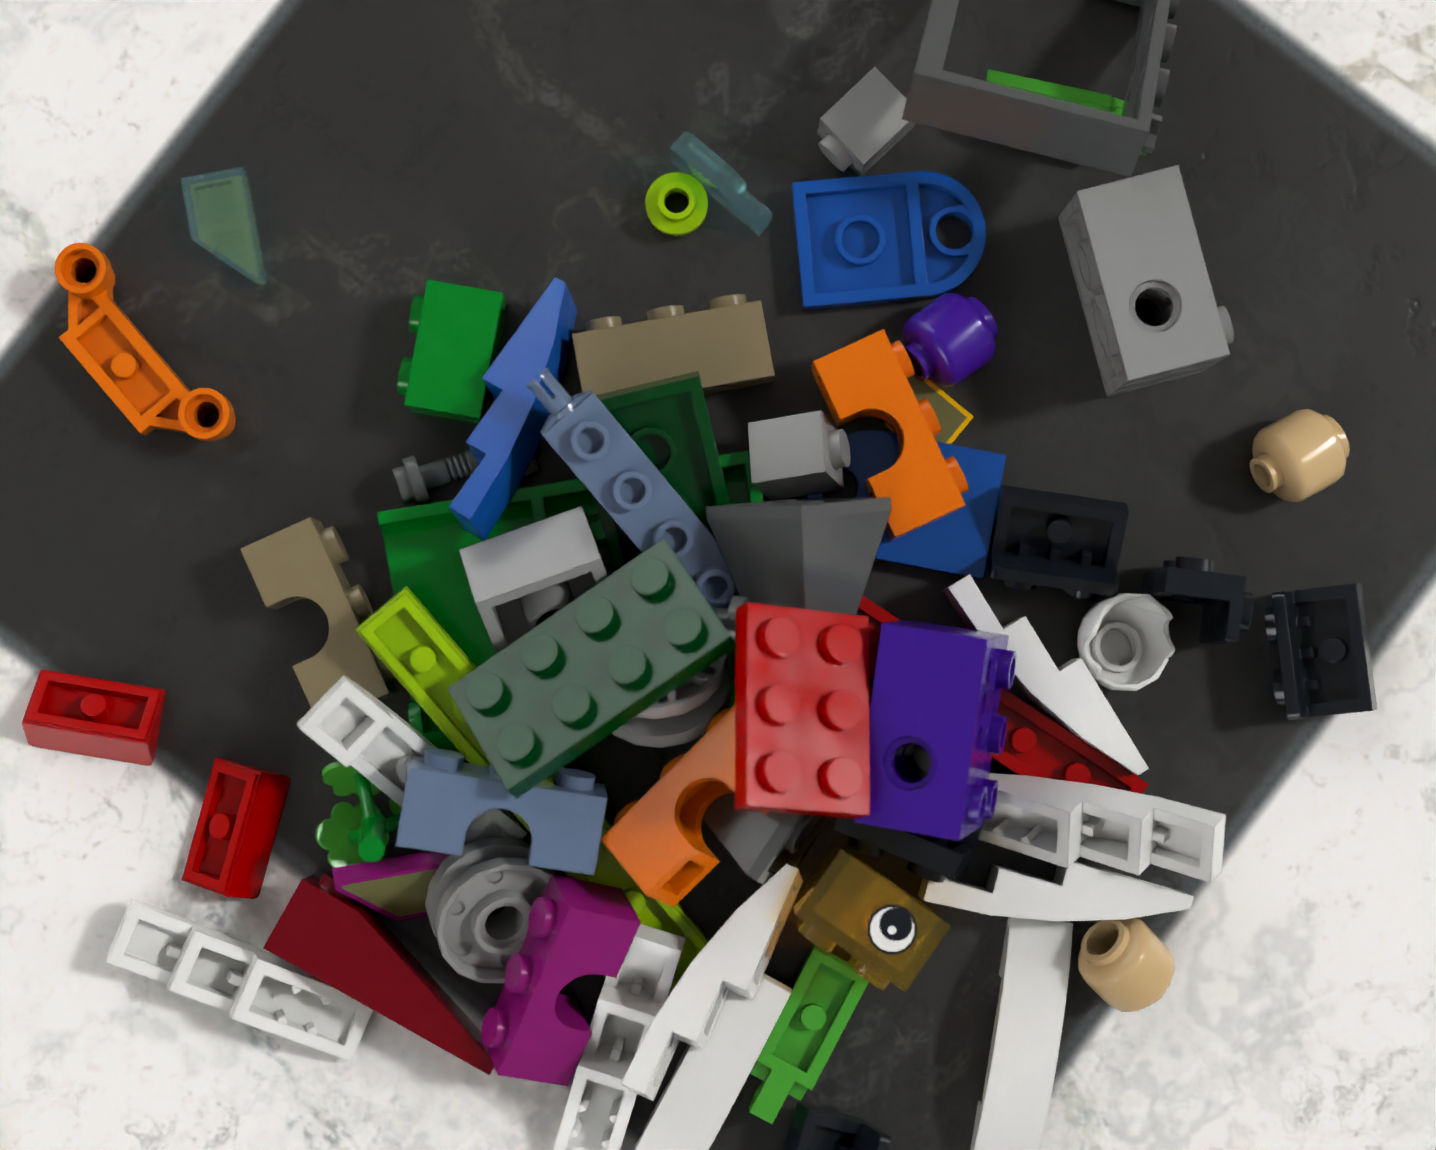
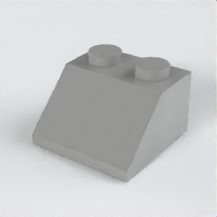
(531, 573)

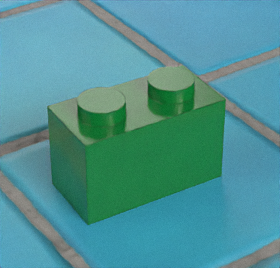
(454, 348)

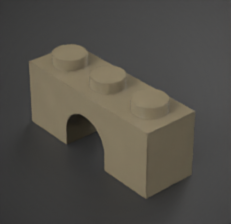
(306, 565)

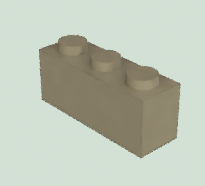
(721, 343)

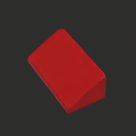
(94, 717)
(236, 829)

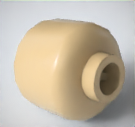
(1299, 455)
(1125, 963)

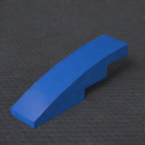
(512, 426)

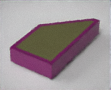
(392, 884)

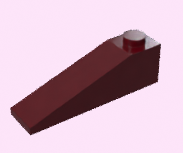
(362, 958)

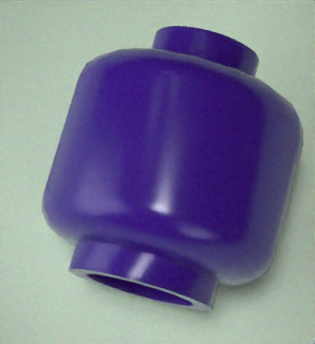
(950, 339)

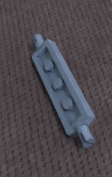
(630, 485)

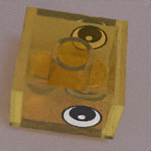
(869, 918)

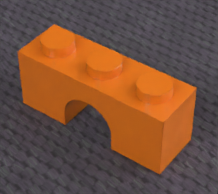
(873, 382)
(661, 833)

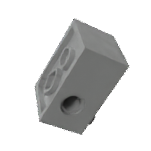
(1140, 249)

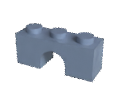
(448, 794)

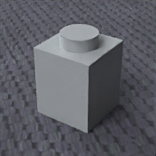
(863, 124)
(797, 455)

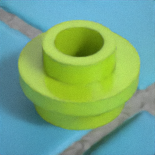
(676, 223)

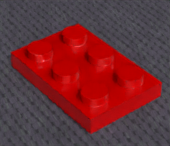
(802, 712)

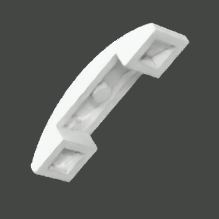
(379, 746)
(1024, 1035)

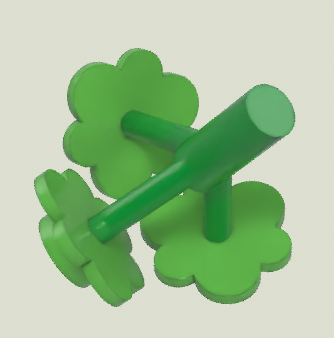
(359, 831)

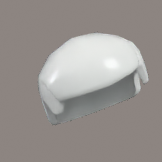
(1126, 641)

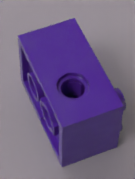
(944, 694)

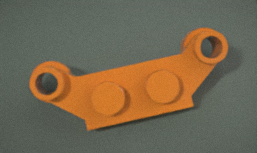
(124, 359)

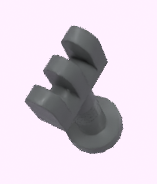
(415, 480)

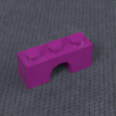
(570, 934)

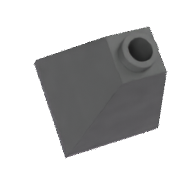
(801, 549)
(756, 840)

